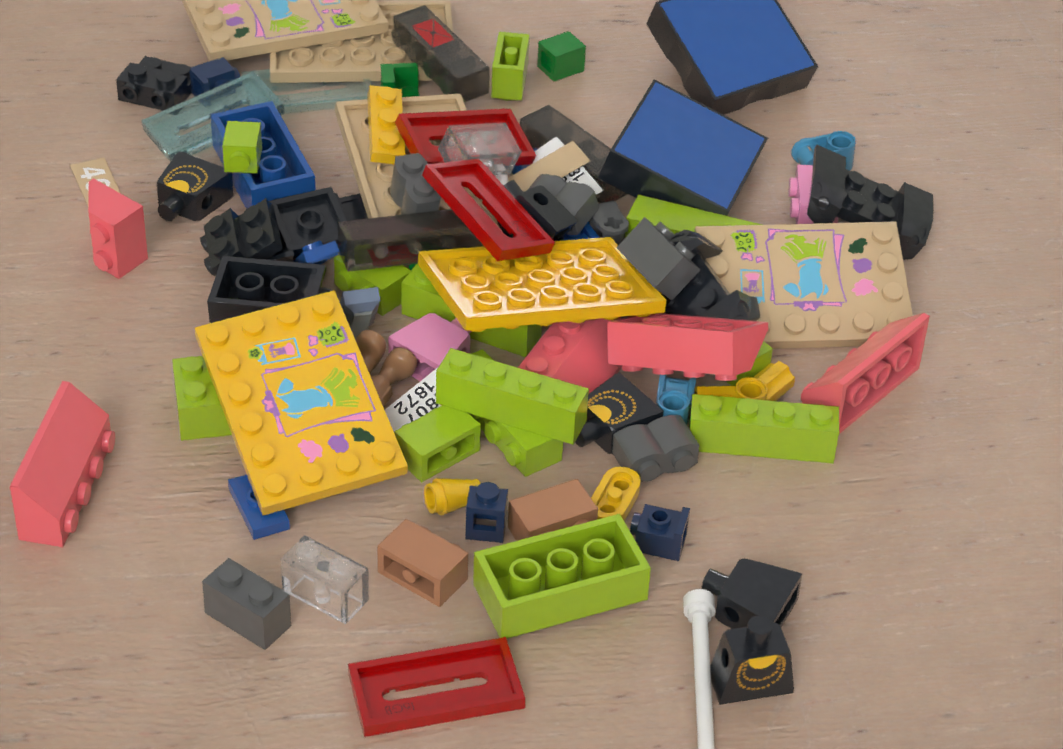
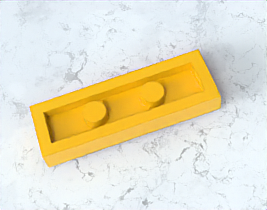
(384, 136)

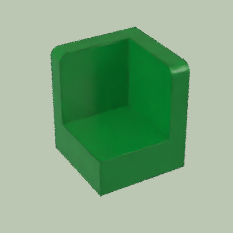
(561, 56)
(401, 76)

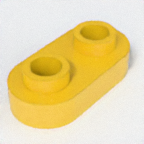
(617, 492)

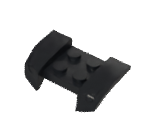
(858, 199)
(313, 218)
(705, 292)

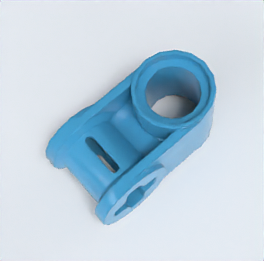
(838, 142)
(675, 396)

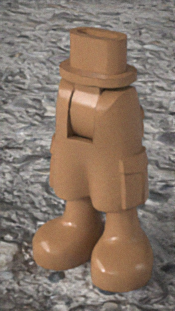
(397, 366)

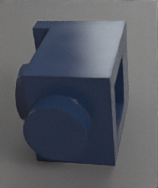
(211, 75)
(489, 503)
(661, 531)

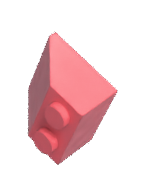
(115, 230)

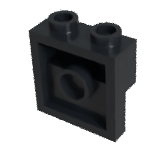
(154, 83)
(245, 236)

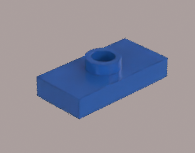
(318, 253)
(258, 525)

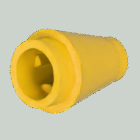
(447, 494)

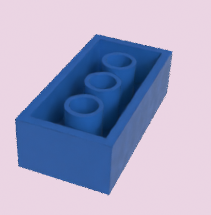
(281, 166)

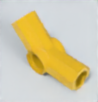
(766, 385)

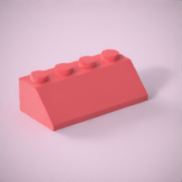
(685, 344)
(573, 354)
(871, 370)
(60, 467)

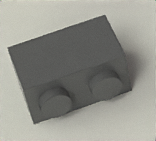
(658, 258)
(246, 603)

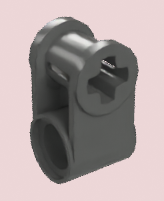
(609, 222)

